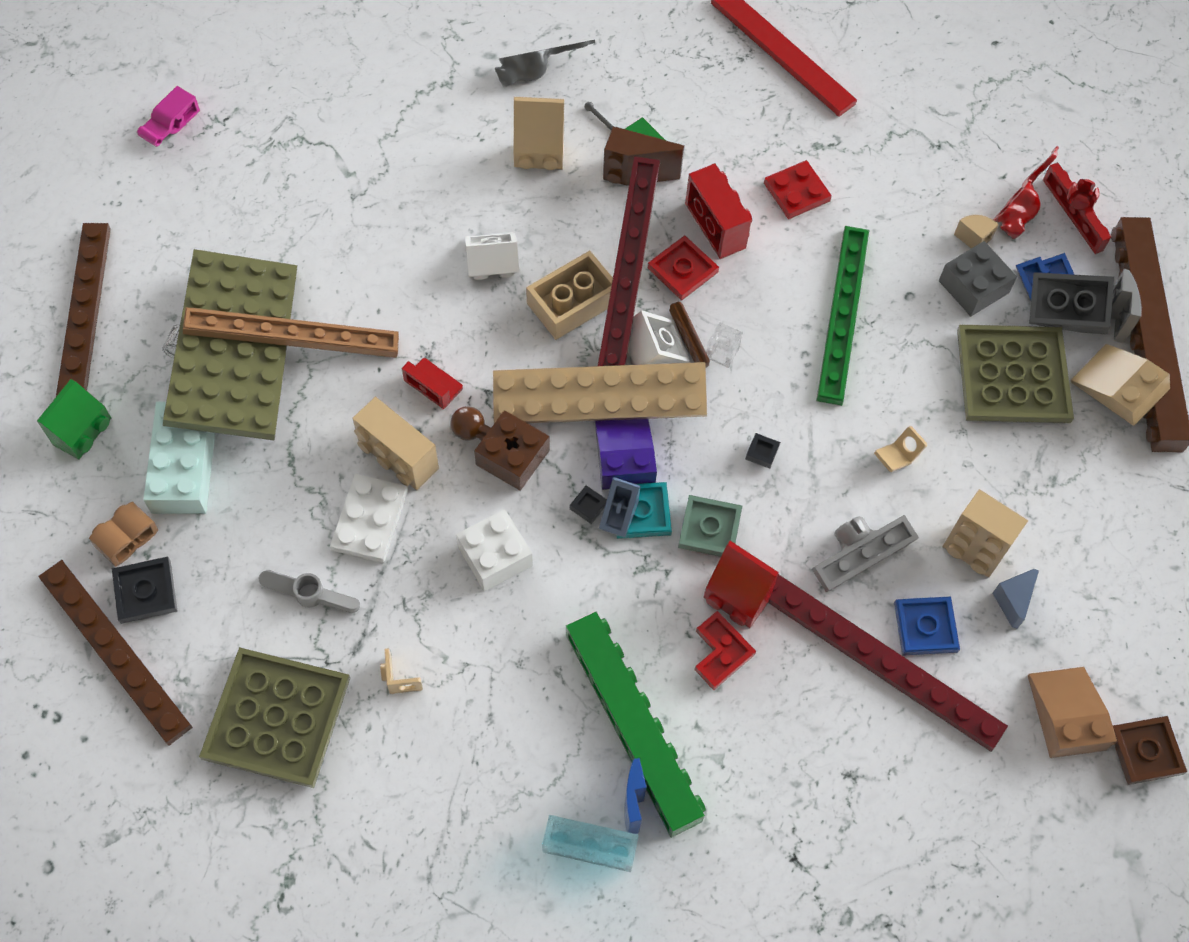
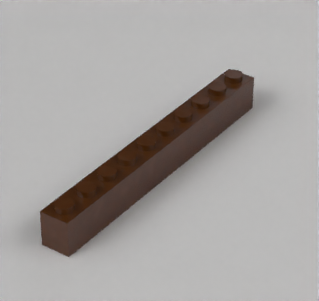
(1153, 333)

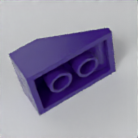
(625, 451)

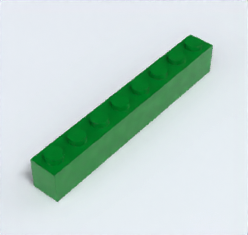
(634, 724)

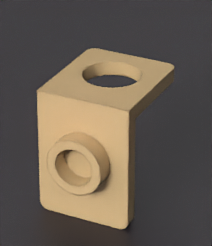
(897, 455)
(396, 686)

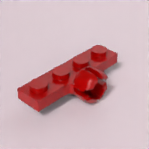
(1078, 203)

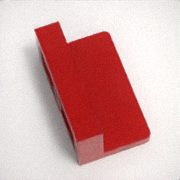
(432, 382)

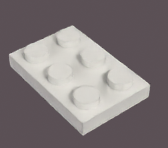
(369, 518)

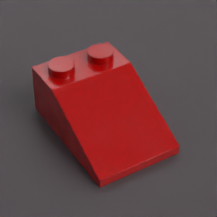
(740, 585)

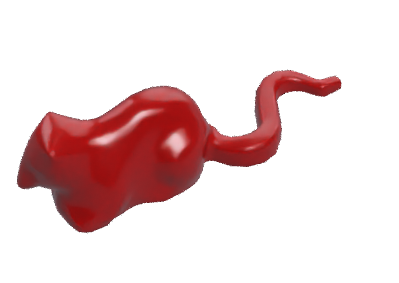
(1024, 203)

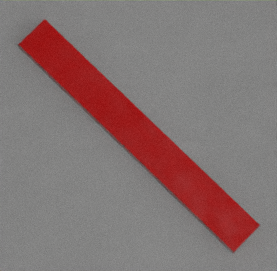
(787, 55)

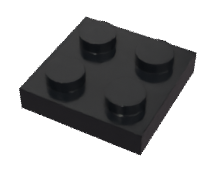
(144, 590)

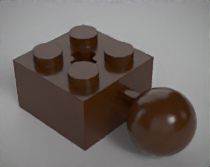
(506, 449)

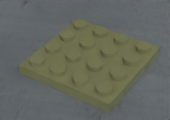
(1014, 374)
(275, 717)

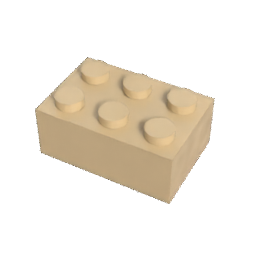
(570, 294)
(395, 443)
(984, 533)

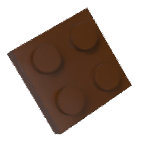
(1148, 750)

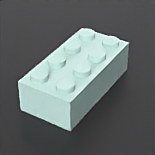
(178, 468)

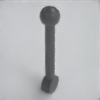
(590, 107)

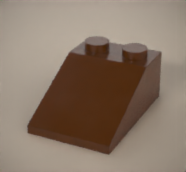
(626, 144)

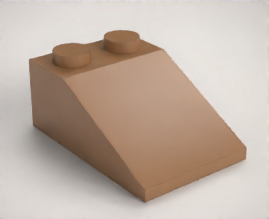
(1071, 712)

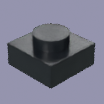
(762, 450)
(588, 504)

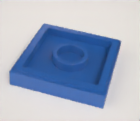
(926, 626)

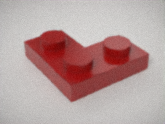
(729, 652)

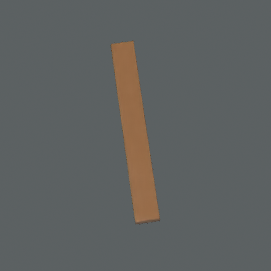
(290, 332)

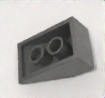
(1072, 302)

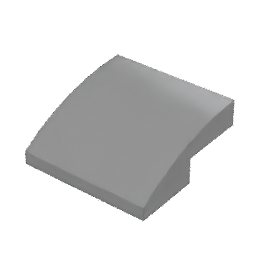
(1125, 306)

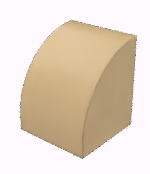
(975, 229)

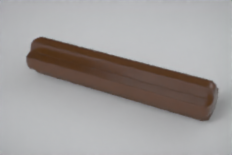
(688, 333)

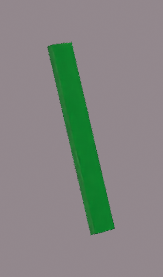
(843, 316)

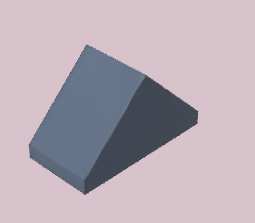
(620, 507)
(1015, 596)

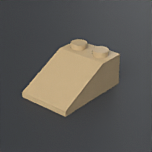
(538, 133)
(1123, 382)

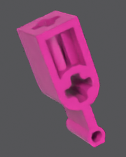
(169, 116)

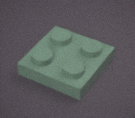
(709, 525)

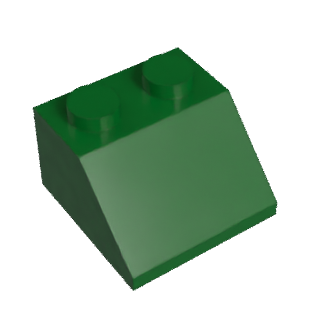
(74, 420)

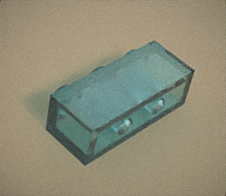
(590, 843)

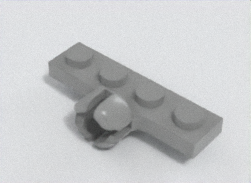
(862, 549)

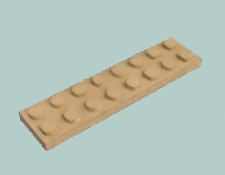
(601, 392)

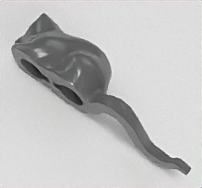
(530, 65)

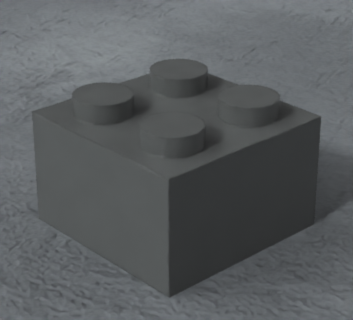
(977, 278)

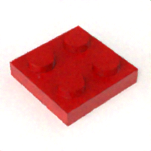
(797, 189)
(683, 267)

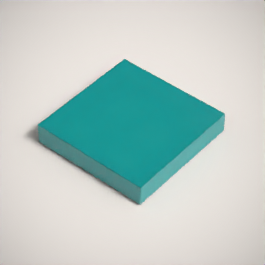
(652, 512)

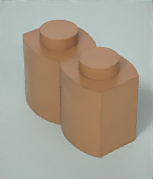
(123, 533)

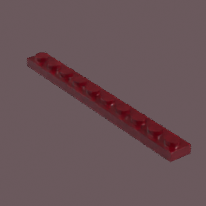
(629, 262)
(887, 664)

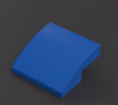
(1057, 265)
(634, 794)

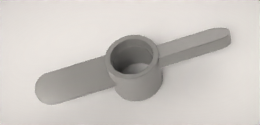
(292, 586)

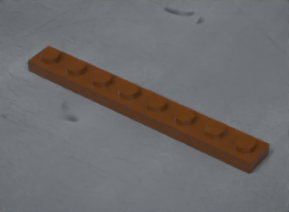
(84, 305)
(115, 653)

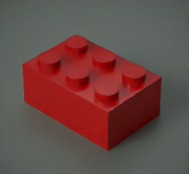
(718, 210)

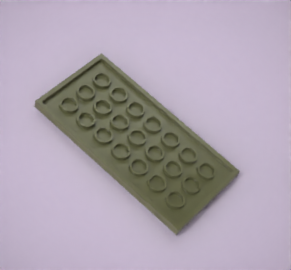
(229, 382)

